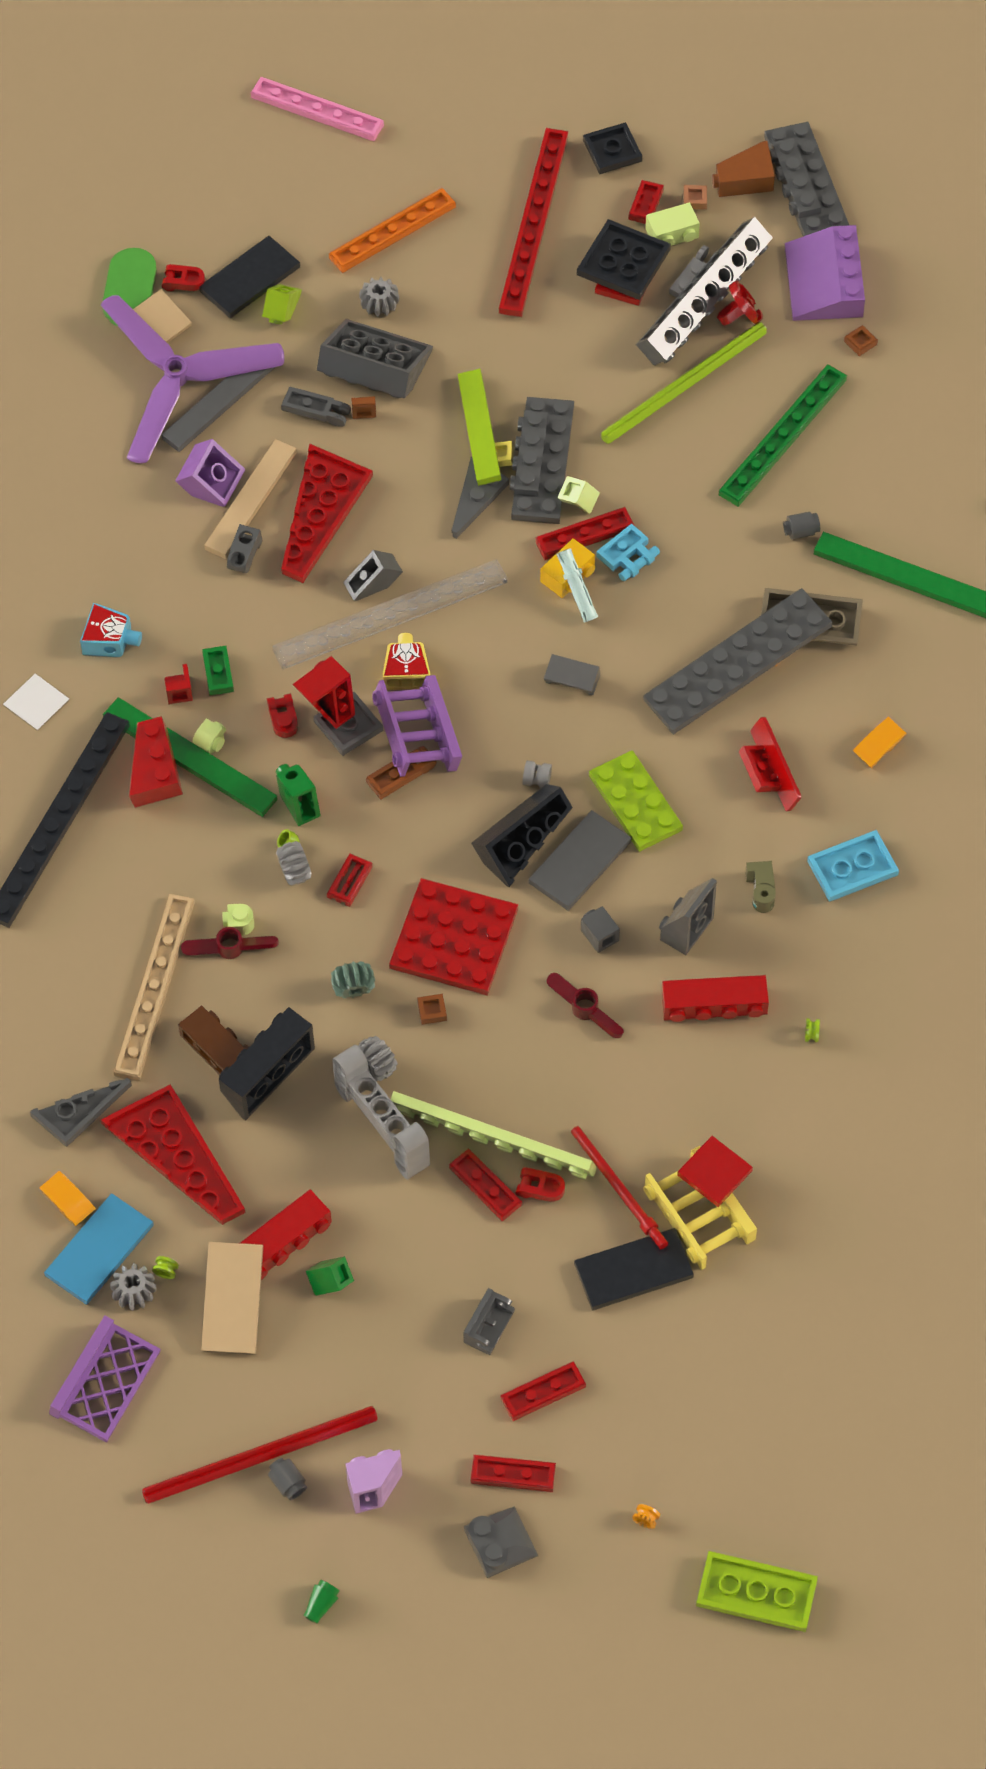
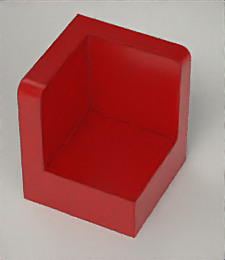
(179, 687)

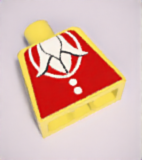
(405, 664)

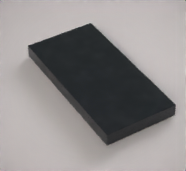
(249, 276)
(632, 1270)

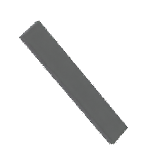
(211, 408)

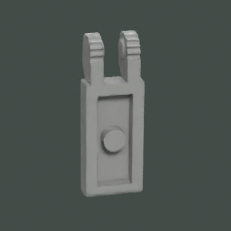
(690, 272)

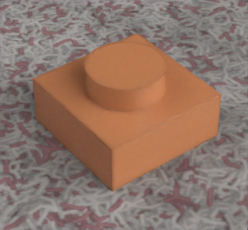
(696, 196)

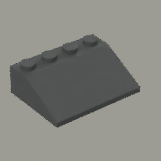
(373, 358)

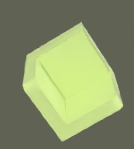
(579, 493)

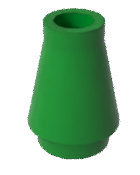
(321, 1600)

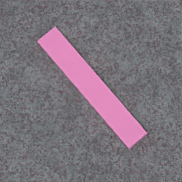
(317, 109)

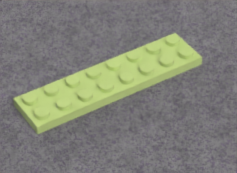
(502, 1139)

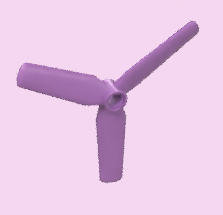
(197, 367)

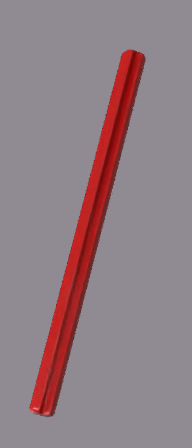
(259, 1454)

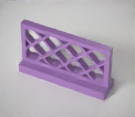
(81, 1373)

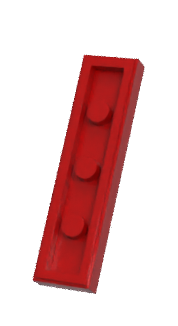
(584, 532)

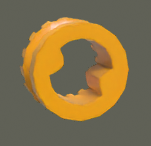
(646, 1515)

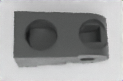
(244, 548)

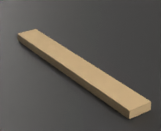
(154, 987)

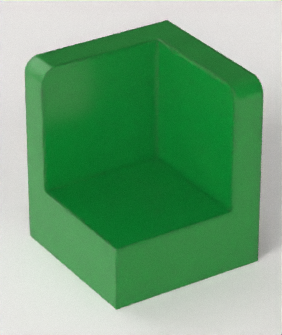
(329, 1276)

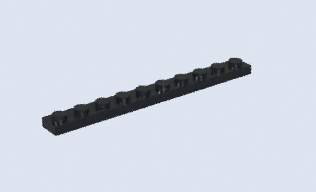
(60, 816)

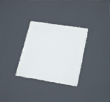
(36, 701)

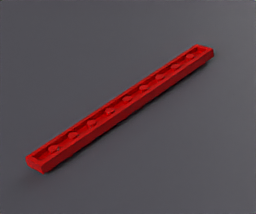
(533, 222)

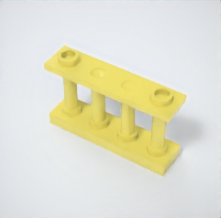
(731, 1208)

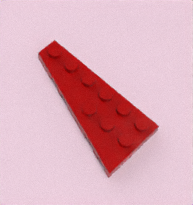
(323, 502)
(170, 1142)

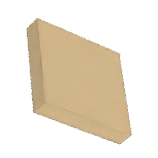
(163, 316)

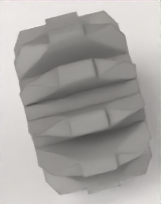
(379, 296)
(293, 863)
(379, 1058)
(131, 1278)

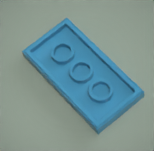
(99, 1249)

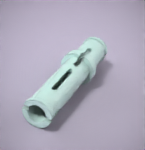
(576, 583)

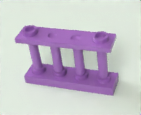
(434, 712)

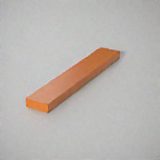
(392, 230)

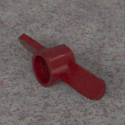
(214, 946)
(574, 995)

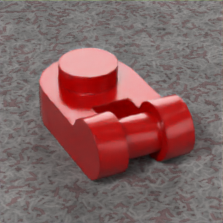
(190, 278)
(284, 723)
(550, 1186)

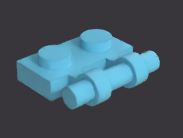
(623, 547)

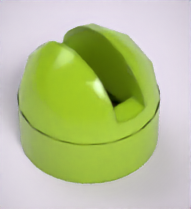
(287, 836)

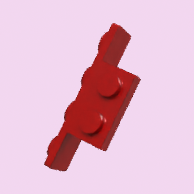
(768, 766)

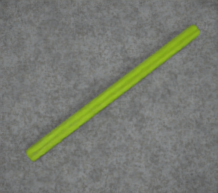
(683, 383)

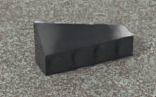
(520, 833)

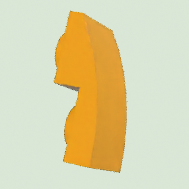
(879, 742)
(67, 1198)

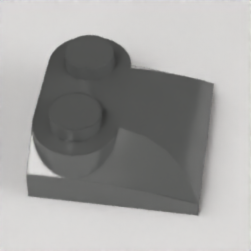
(500, 1541)

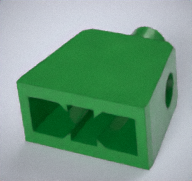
(294, 783)

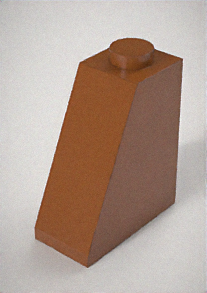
(745, 172)

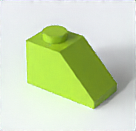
(280, 303)

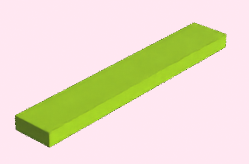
(479, 427)

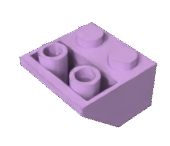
(373, 1479)

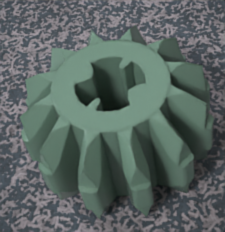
(353, 979)

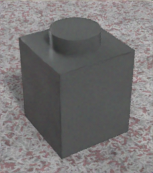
(600, 929)

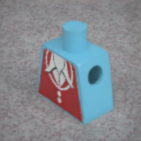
(108, 633)

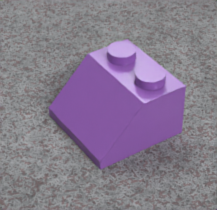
(210, 473)

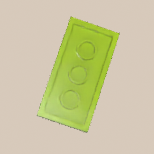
(635, 800)
(757, 1591)

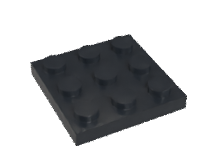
(623, 259)

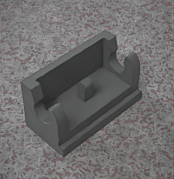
(572, 673)
(488, 1322)

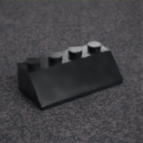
(267, 1062)

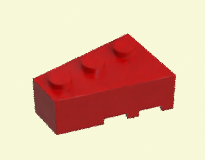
(329, 691)
(154, 765)

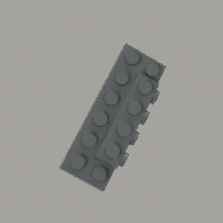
(805, 178)
(541, 459)

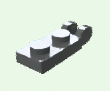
(315, 406)

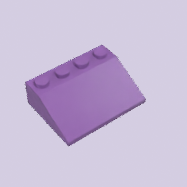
(825, 275)

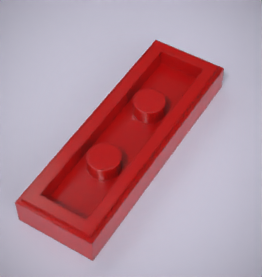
(485, 1184)
(543, 1391)
(513, 1473)

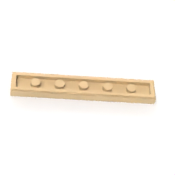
(251, 497)

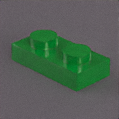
(218, 670)

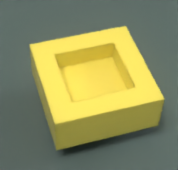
(505, 453)

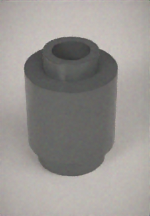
(801, 525)
(287, 1478)

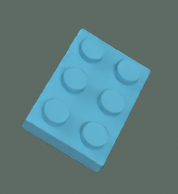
(852, 865)

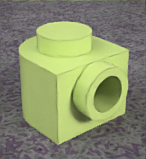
(210, 736)
(240, 917)

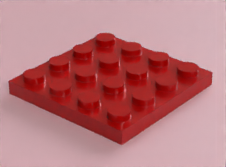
(453, 936)

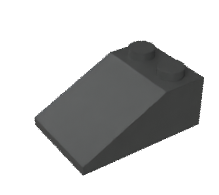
(689, 917)

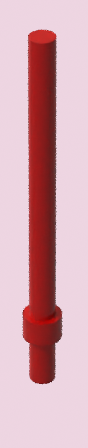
(647, 1224)

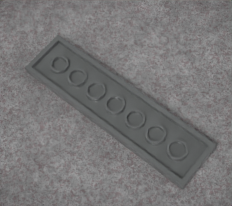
(737, 661)

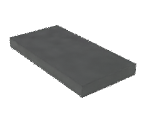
(580, 860)

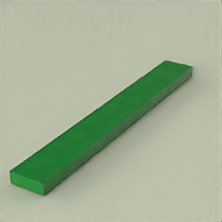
(782, 435)
(901, 573)
(204, 764)

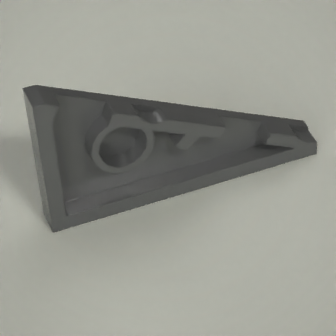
(475, 499)
(73, 1115)

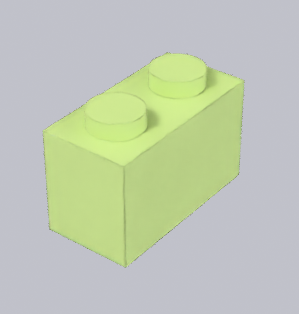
(674, 224)

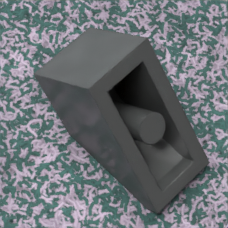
(373, 575)

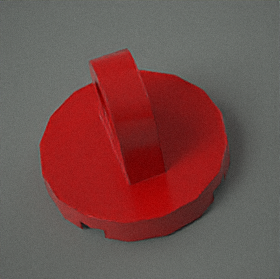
(742, 304)

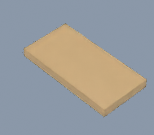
(232, 1297)

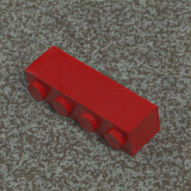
(715, 998)
(290, 1230)

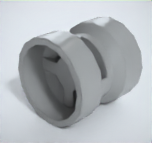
(542, 776)

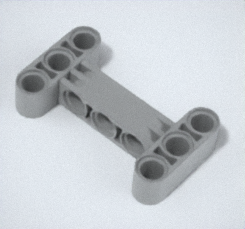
(410, 1144)

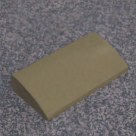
(842, 611)

